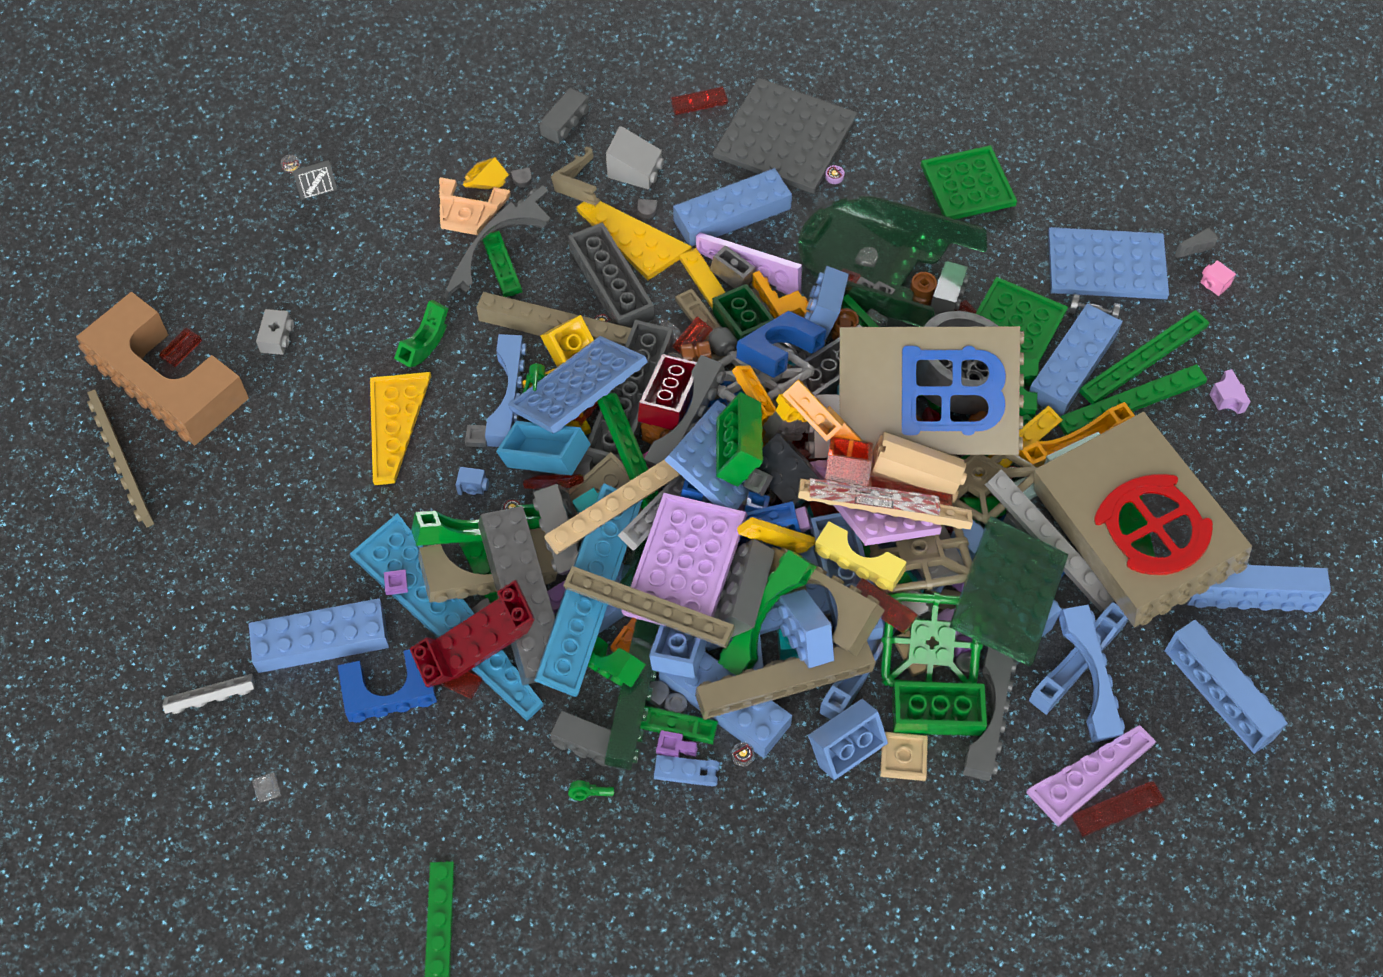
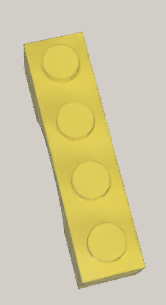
(882, 570)

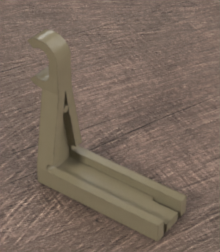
(564, 180)

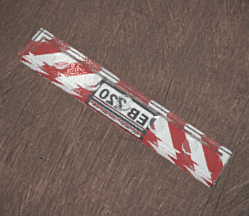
(874, 497)

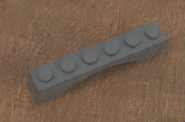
(706, 376)
(981, 754)

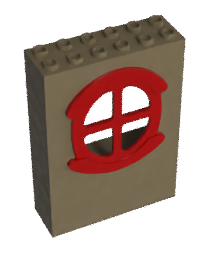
(1100, 476)

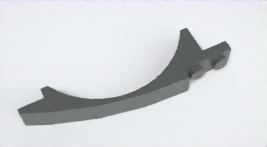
(522, 213)

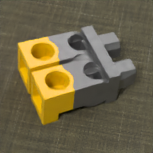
(785, 421)

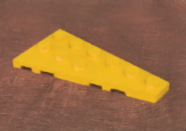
(640, 244)
(393, 417)

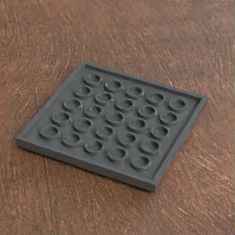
(785, 133)

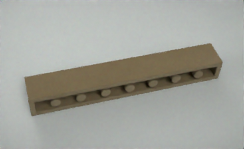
(540, 319)
(778, 681)

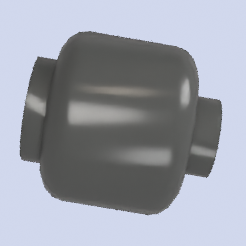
(722, 341)

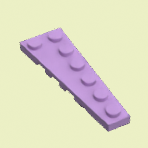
(778, 271)
(1076, 784)

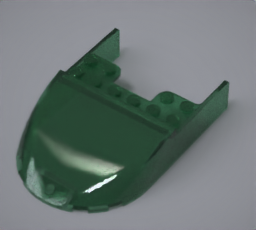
(901, 240)

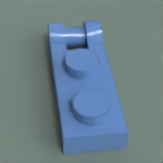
(686, 770)

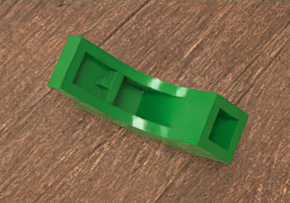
(426, 338)

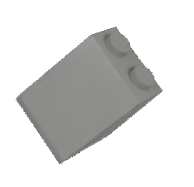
(633, 159)

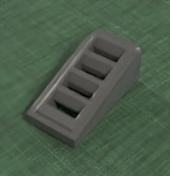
(1198, 243)

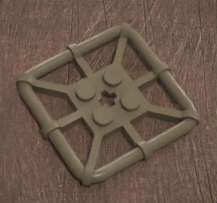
(989, 467)
(929, 557)

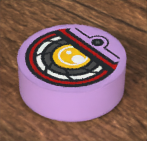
(834, 174)

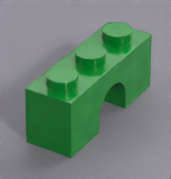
(1030, 372)

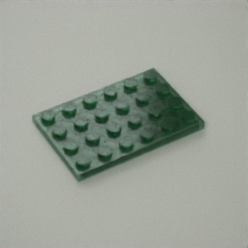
(1009, 591)

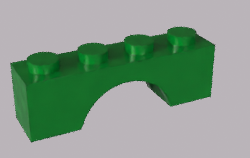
(619, 665)

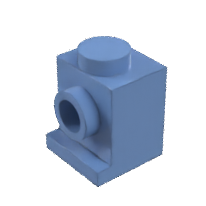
(471, 481)

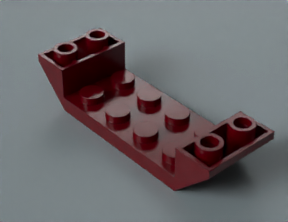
(474, 638)

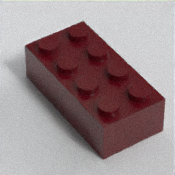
(667, 393)

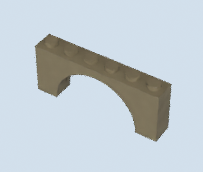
(448, 581)
(855, 612)

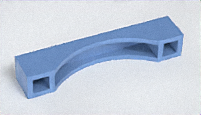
(510, 355)
(1079, 628)
(1074, 665)
(844, 691)

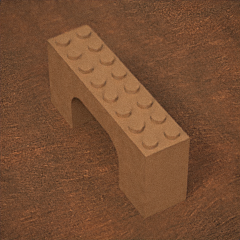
(186, 404)

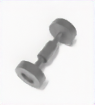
(1074, 304)

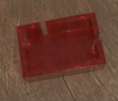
(847, 469)

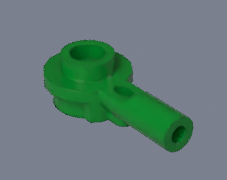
(580, 790)

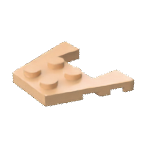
(467, 214)

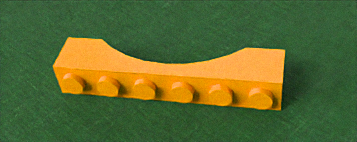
(1037, 452)

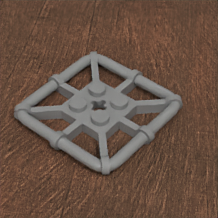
(767, 381)

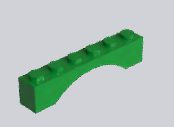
(435, 528)
(791, 574)

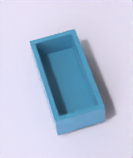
(539, 450)

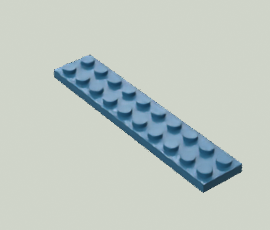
(580, 616)

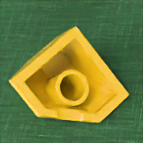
(486, 175)

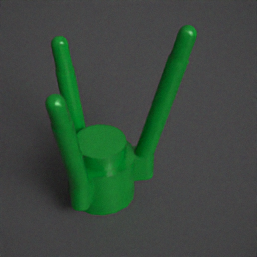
(536, 373)

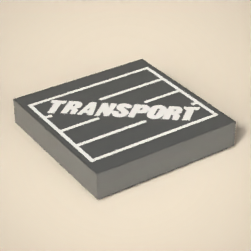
(314, 179)

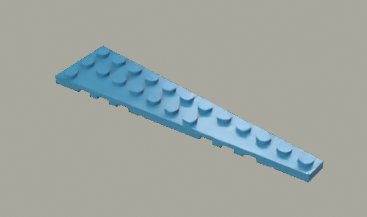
(395, 549)

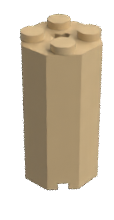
(917, 465)

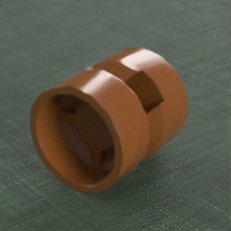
(923, 287)
(846, 318)
(693, 353)

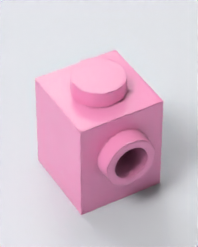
(1217, 277)

